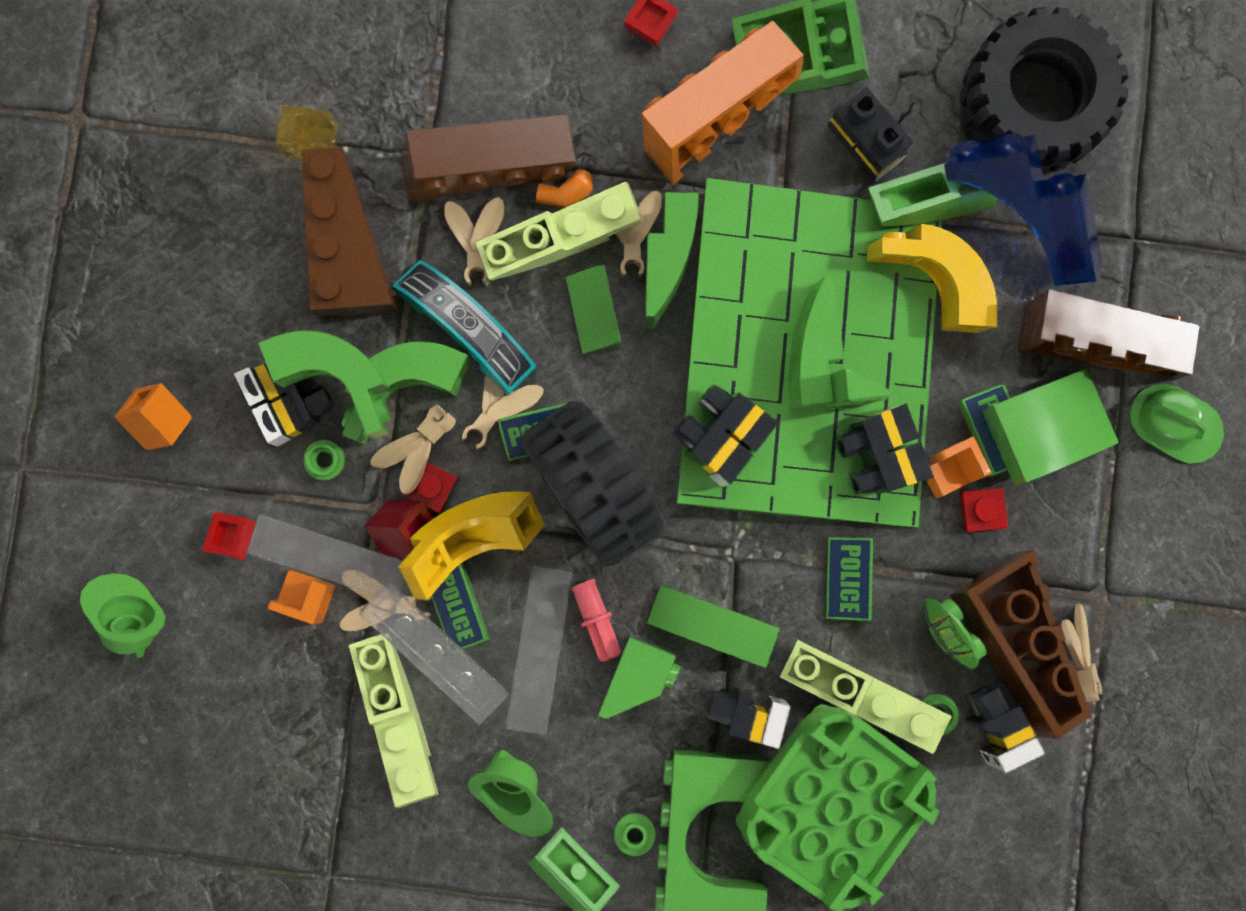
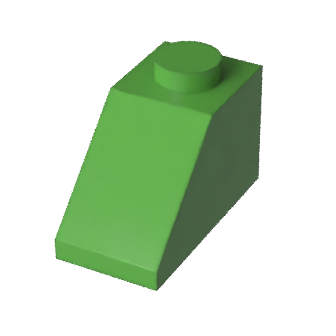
(639, 677)

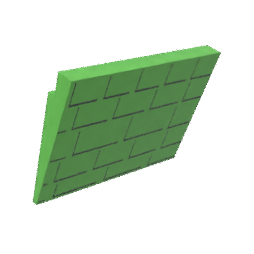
(753, 276)

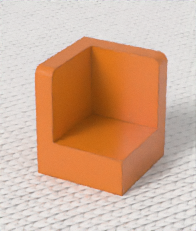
(153, 416)
(956, 467)
(303, 597)

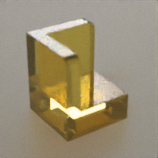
(305, 129)

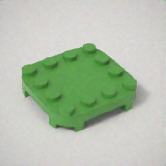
(837, 807)

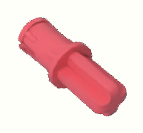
(596, 620)

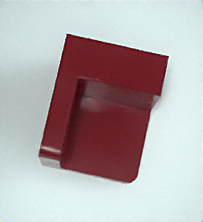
(396, 524)

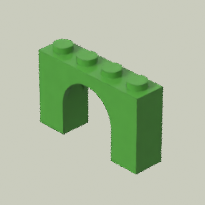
(696, 783)

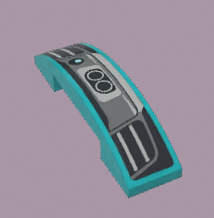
(467, 324)

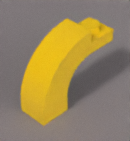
(955, 268)
(466, 530)

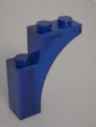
(1054, 208)

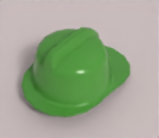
(1177, 423)
(122, 613)
(510, 793)

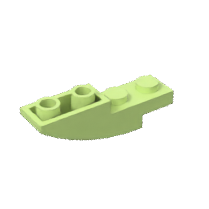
(559, 234)
(865, 696)
(395, 720)

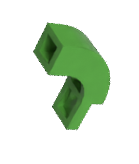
(313, 353)
(412, 365)

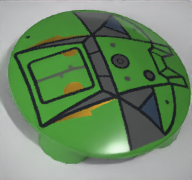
(950, 634)

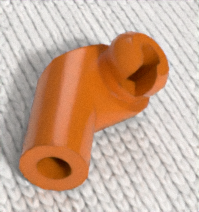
(572, 191)

